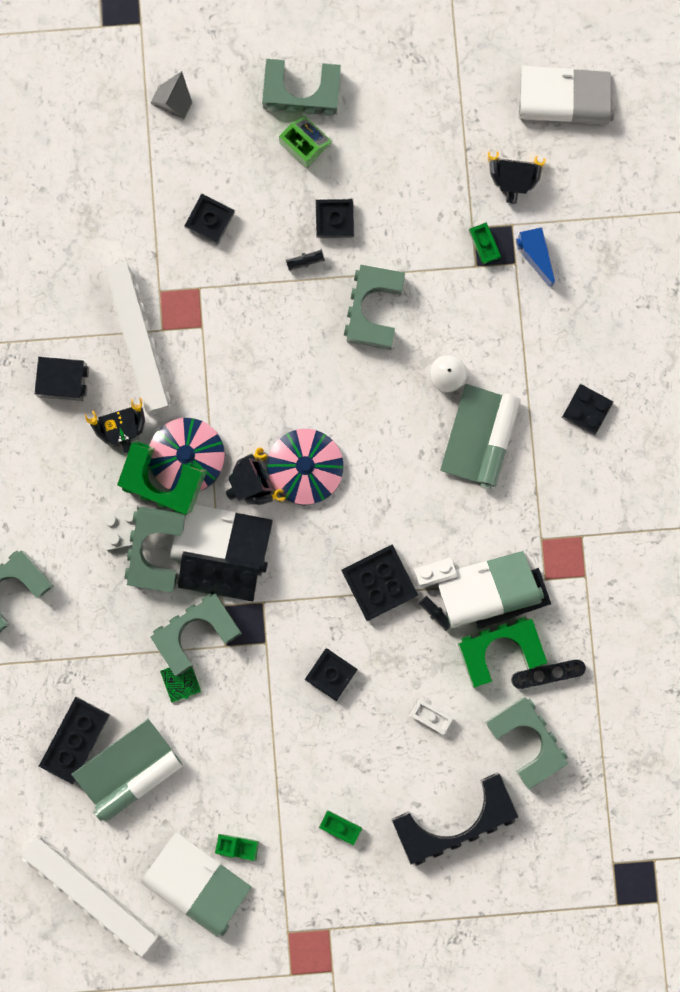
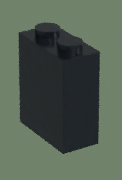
(61, 378)

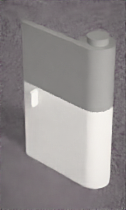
(565, 95)

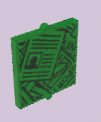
(180, 686)

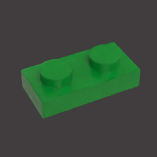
(484, 243)
(340, 827)

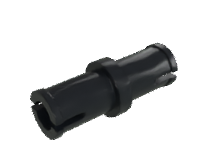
(305, 260)
(435, 612)

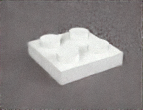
(117, 527)

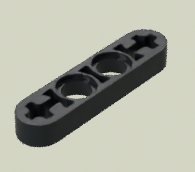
(548, 676)

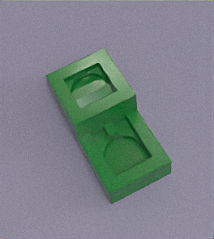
(237, 847)

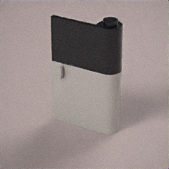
(224, 536)

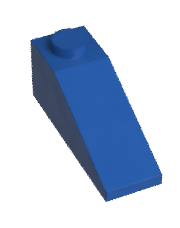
(535, 252)

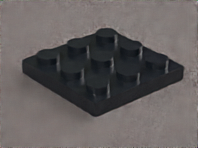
(379, 582)

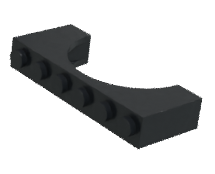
(496, 811)

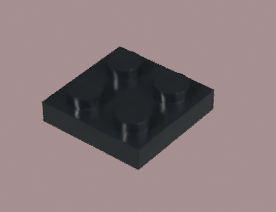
(209, 218)
(334, 218)
(587, 409)
(331, 674)

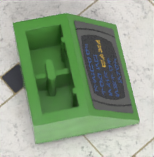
(304, 141)

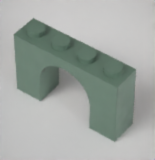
(322, 101)
(371, 280)
(24, 569)
(140, 571)
(169, 638)
(549, 758)

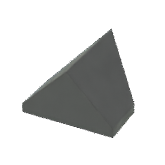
(173, 96)

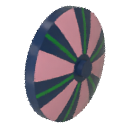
(183, 443)
(305, 466)

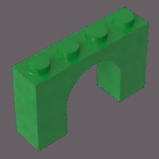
(135, 480)
(522, 633)

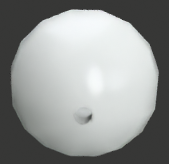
(445, 380)

